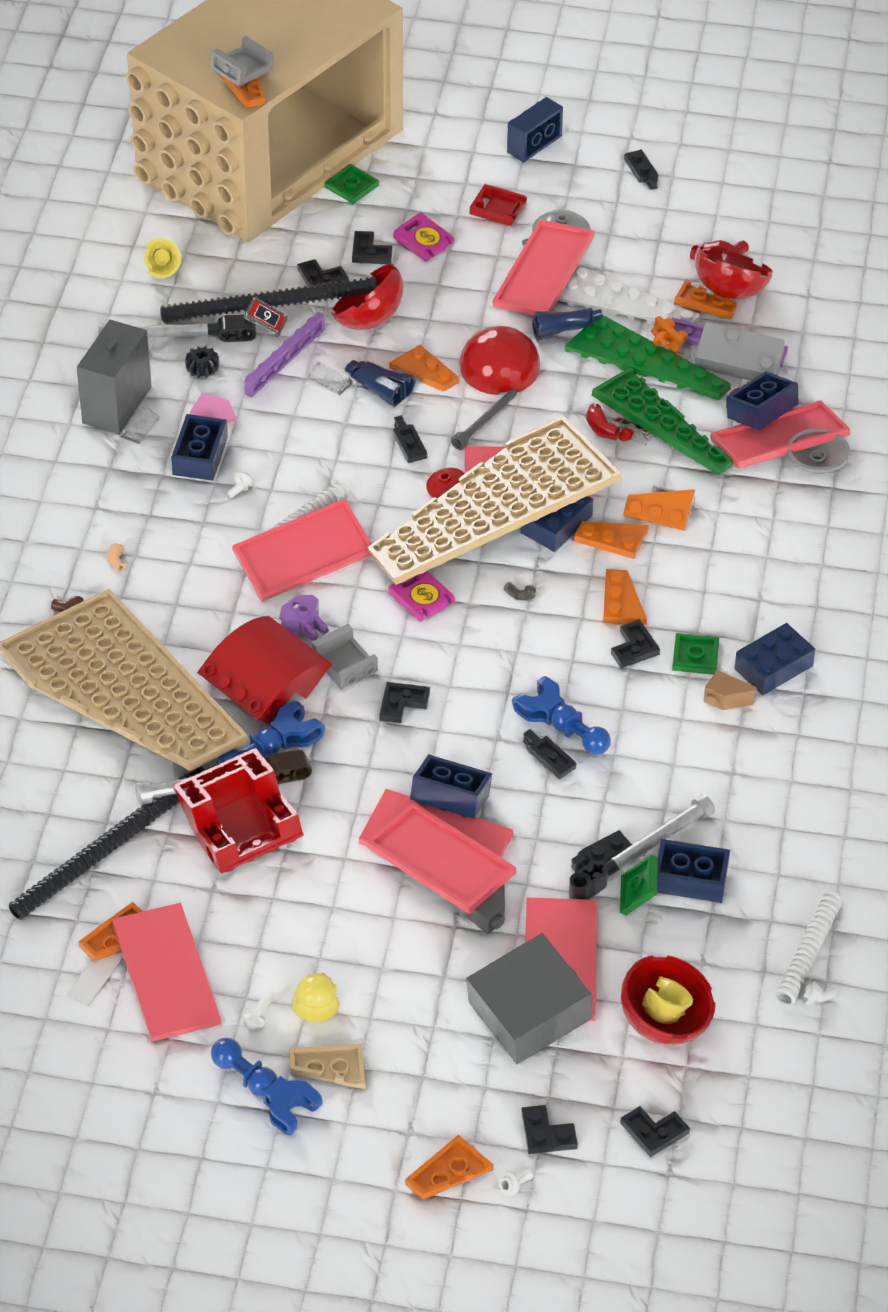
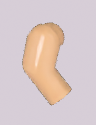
(113, 557)

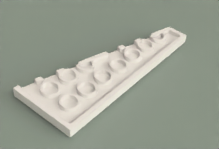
(613, 297)

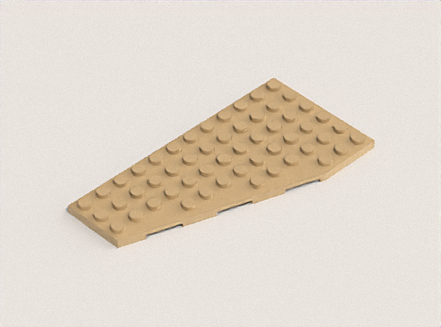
(514, 487)
(123, 678)

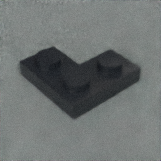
(366, 252)
(313, 274)
(638, 646)
(399, 696)
(654, 1136)
(545, 1137)

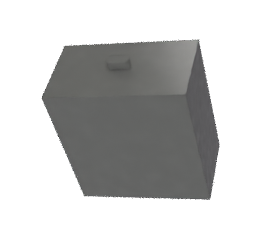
(114, 376)
(529, 998)

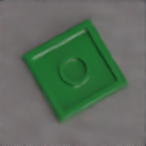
(351, 184)
(695, 653)
(638, 884)

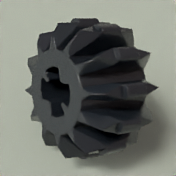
(202, 362)

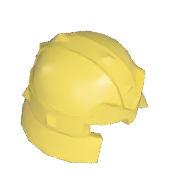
(162, 257)
(316, 998)
(668, 1003)

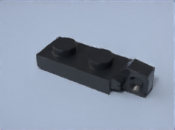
(642, 168)
(409, 441)
(549, 754)
(601, 850)

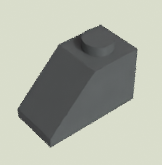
(491, 912)

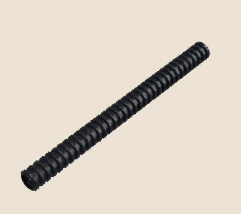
(271, 298)
(94, 852)

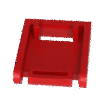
(502, 207)

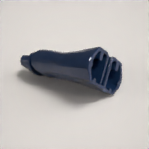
(551, 323)
(387, 384)

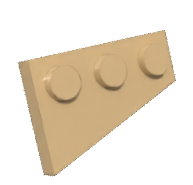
(330, 1063)

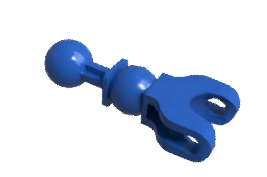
(551, 709)
(284, 732)
(278, 1093)

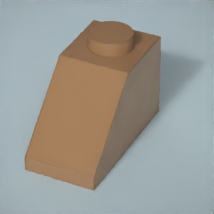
(728, 692)

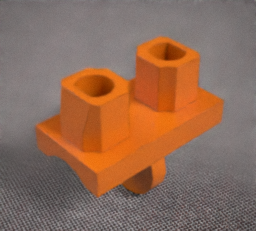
(667, 335)

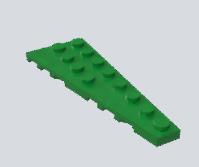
(625, 348)
(643, 406)

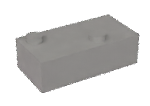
(738, 352)

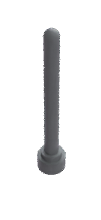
(462, 439)

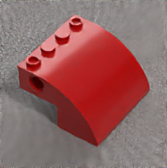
(263, 667)
(238, 811)

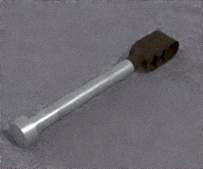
(287, 766)

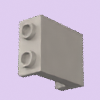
(243, 63)
(347, 657)

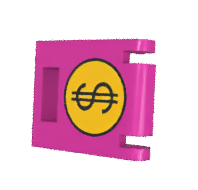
(424, 240)
(424, 595)

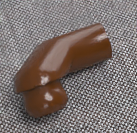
(63, 605)

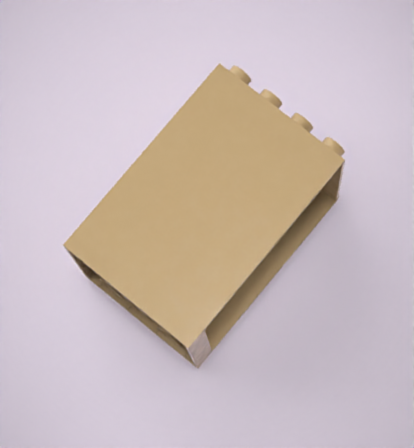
(324, 107)

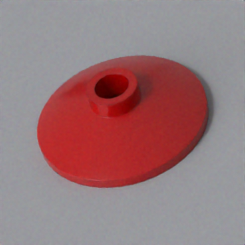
(442, 481)

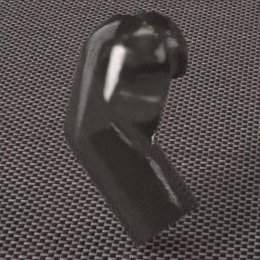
(517, 594)

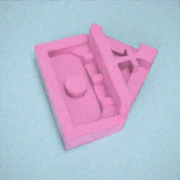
(214, 407)

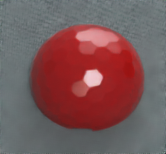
(730, 273)
(372, 308)
(499, 360)
(645, 975)

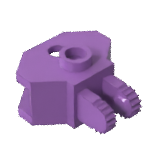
(304, 618)

